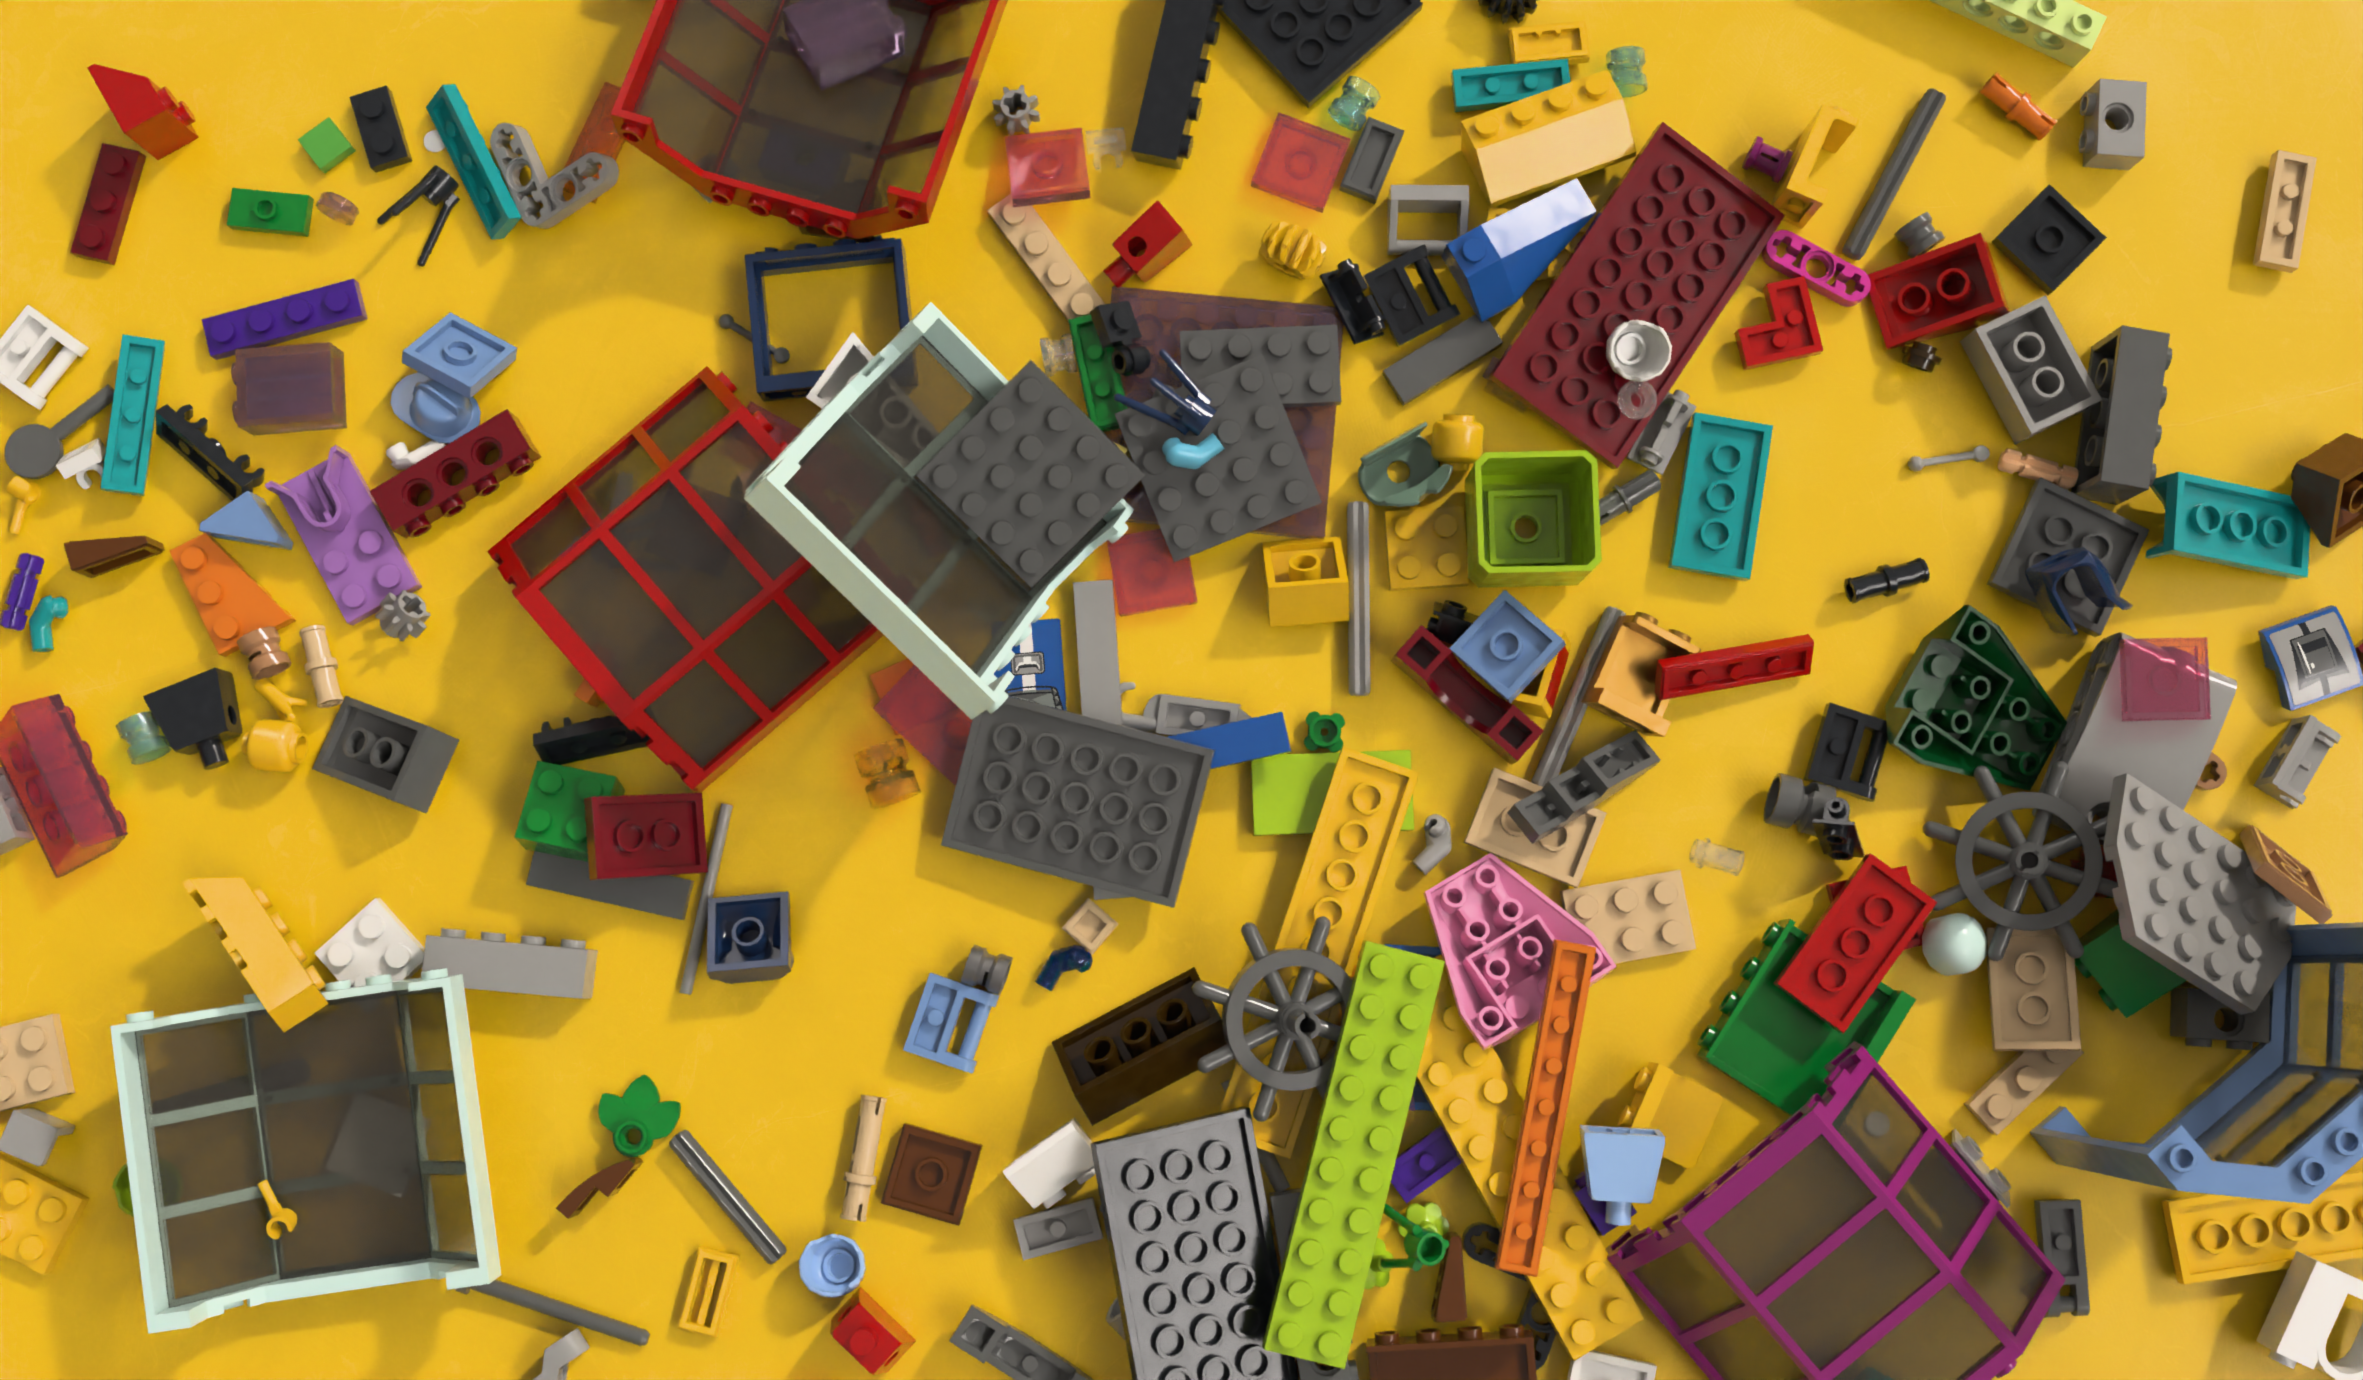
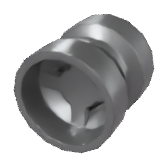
(986, 970)

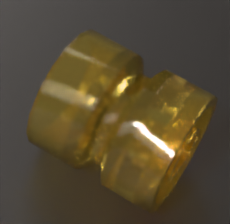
(887, 773)

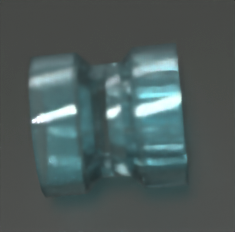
(1627, 71)
(1353, 104)
(143, 736)

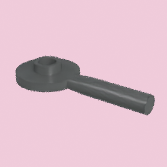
(37, 449)

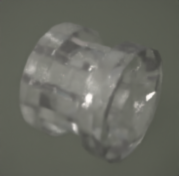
(1058, 355)

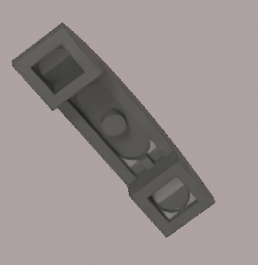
(1010, 1349)

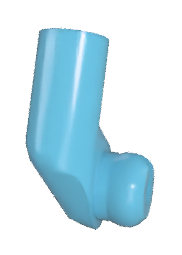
(1191, 456)

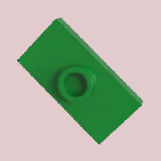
(270, 212)

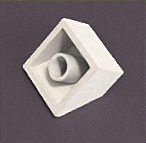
(1053, 1165)

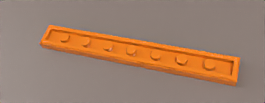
(1545, 1108)

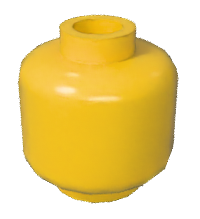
(1457, 440)
(275, 745)

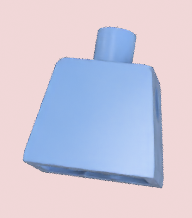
(1621, 1167)

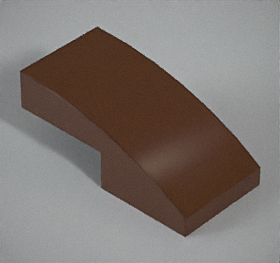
(608, 1181)

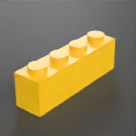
(260, 948)

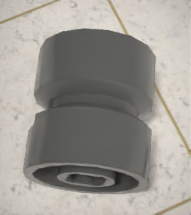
(1796, 804)

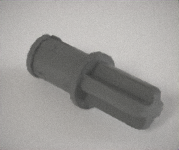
(1628, 495)

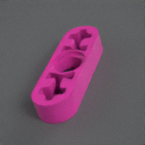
(1836, 291)

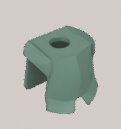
(1425, 471)

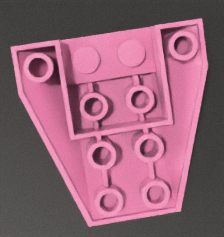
(1499, 946)

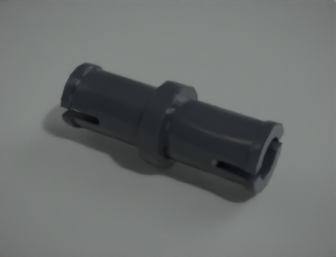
(1886, 580)

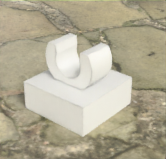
(81, 460)

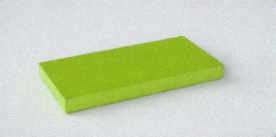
(1293, 786)

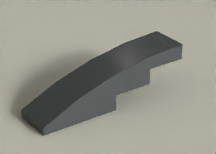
(1583, 786)

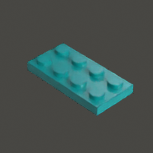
(1720, 496)

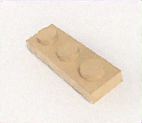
(2284, 211)
(2017, 1086)

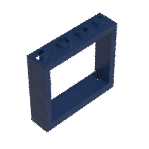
(809, 258)

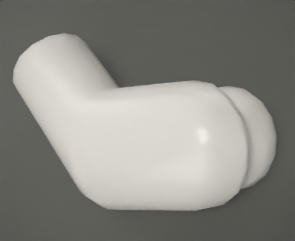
(403, 459)

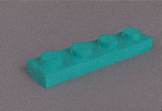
(473, 161)
(133, 415)

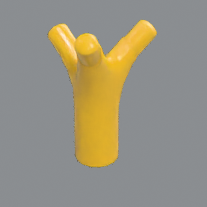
(279, 701)

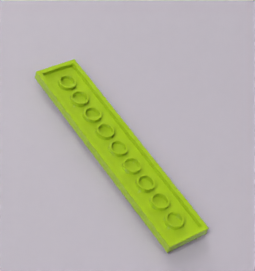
(1353, 1155)

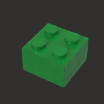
(555, 809)

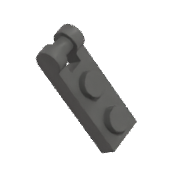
(2062, 1242)

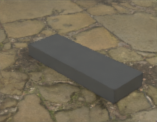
(1441, 358)

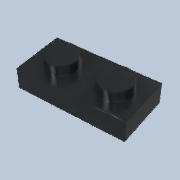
(381, 129)

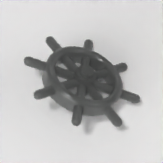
(2025, 861)
(1290, 1017)

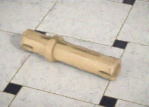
(863, 1158)

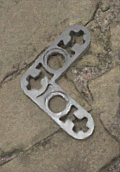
(540, 187)

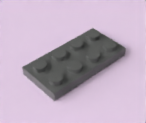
(1298, 357)

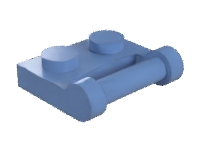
(937, 1019)

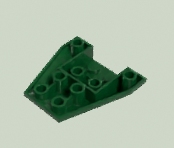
(1973, 704)

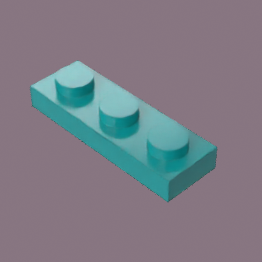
(1503, 84)

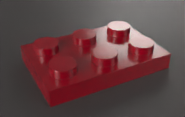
(645, 835)

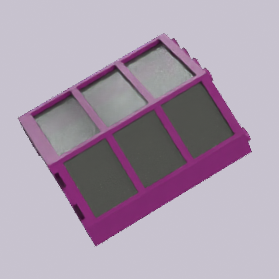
(1845, 1251)

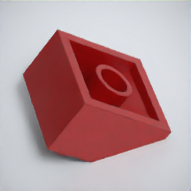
(145, 111)

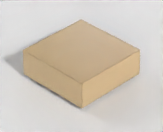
(1090, 926)

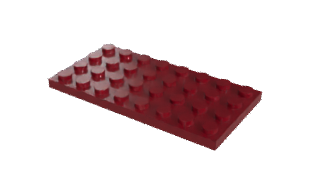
(1657, 253)

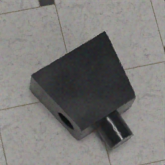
(199, 715)

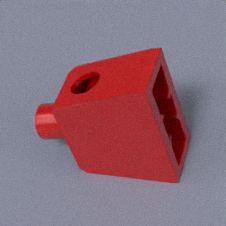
(1158, 235)
(870, 1333)

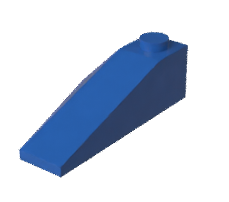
(1511, 251)

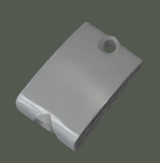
(2156, 753)

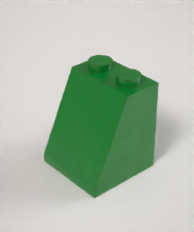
(2125, 973)

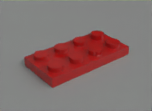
(1855, 943)

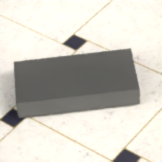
(1371, 160)

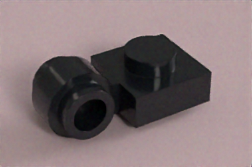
(1119, 329)

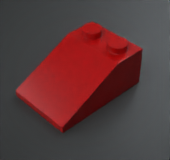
(1938, 293)

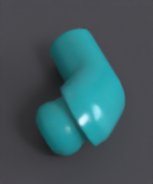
(41, 622)

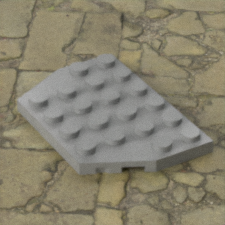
(2194, 899)

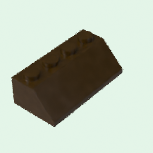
(1139, 1047)

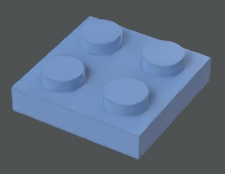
(459, 355)
(1507, 646)

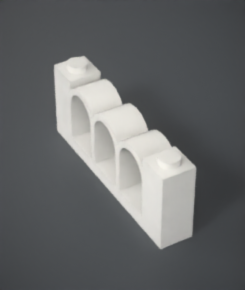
(2305, 1316)

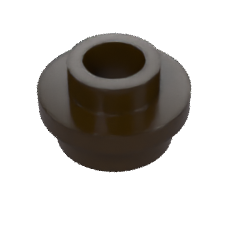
(1921, 356)

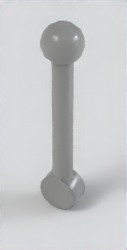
(1979, 454)

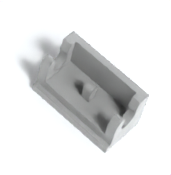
(2296, 760)

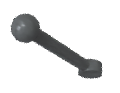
(727, 322)

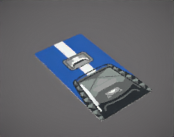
(1038, 666)

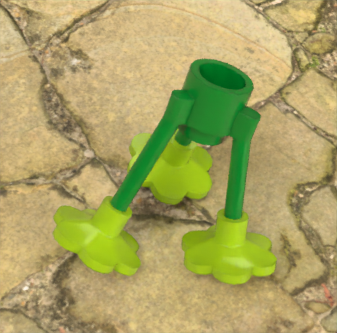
(1422, 1242)

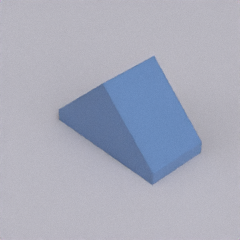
(247, 521)

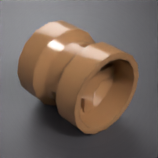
(264, 652)

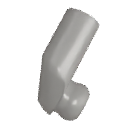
(1437, 843)

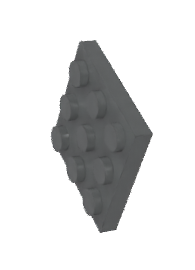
(2063, 521)

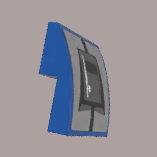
(2311, 657)

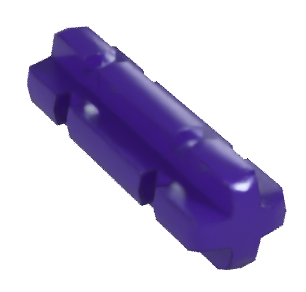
(21, 591)

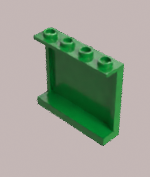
(1778, 1043)

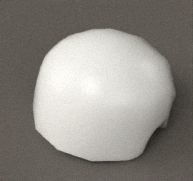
(1638, 350)

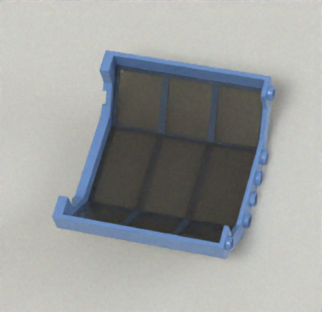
(2277, 1119)

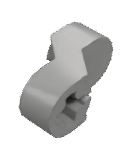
(560, 1354)

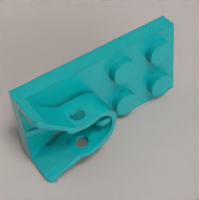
(2232, 525)

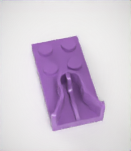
(346, 535)

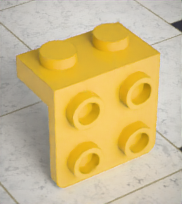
(1676, 1108)

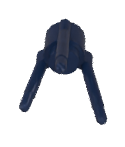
(1193, 413)

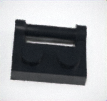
(1399, 301)
(1837, 749)

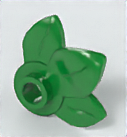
(640, 1110)

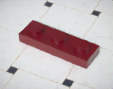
(108, 204)

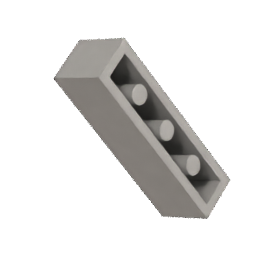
(514, 967)

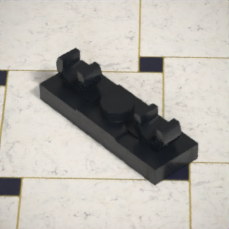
(205, 453)
(585, 740)

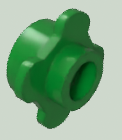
(1317, 722)

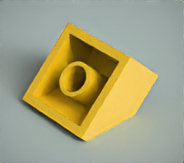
(1305, 581)

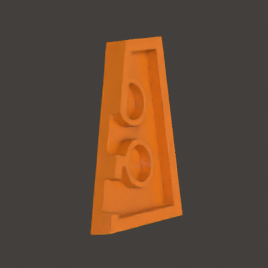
(225, 593)

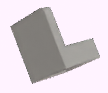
(32, 1135)

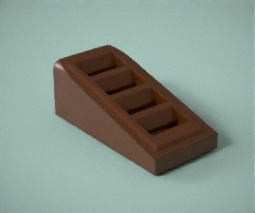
(105, 555)
(1450, 1293)

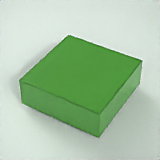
(326, 145)

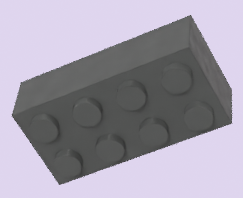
(2123, 428)

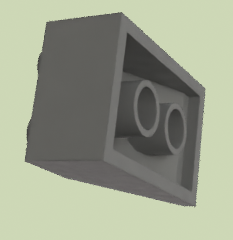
(386, 754)

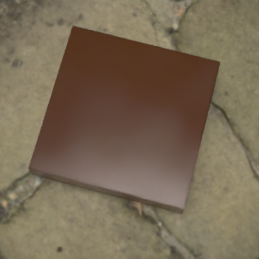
(931, 1174)

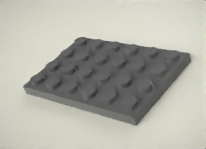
(1079, 799)

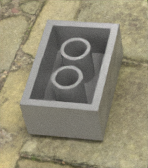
(2030, 370)

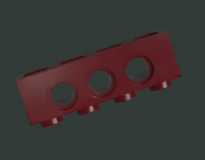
(399, 495)

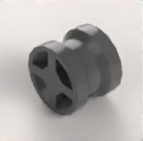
(1919, 235)

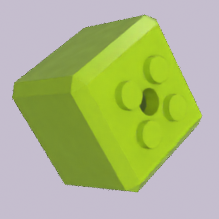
(1553, 492)

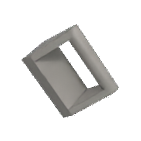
(1425, 200)

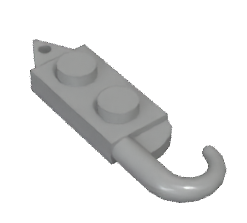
(1181, 714)

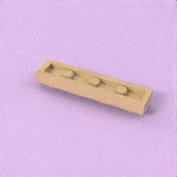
(1045, 258)

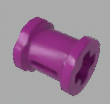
(1767, 159)

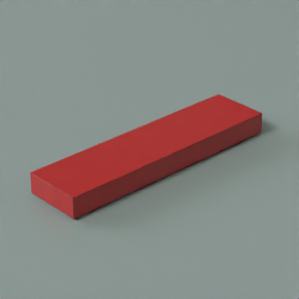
(1734, 667)

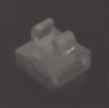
(1106, 142)

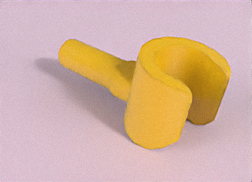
(27, 493)
(277, 1212)

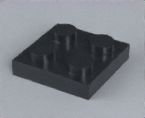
(2048, 239)

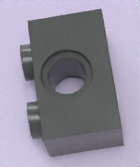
(2194, 1014)

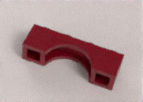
(1480, 710)

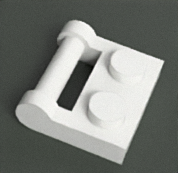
(26, 346)

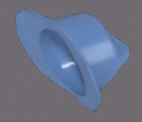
(434, 408)

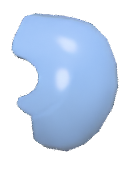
(832, 1266)

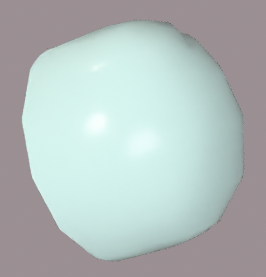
(1954, 944)

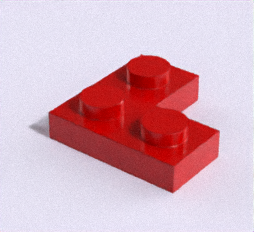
(1790, 333)

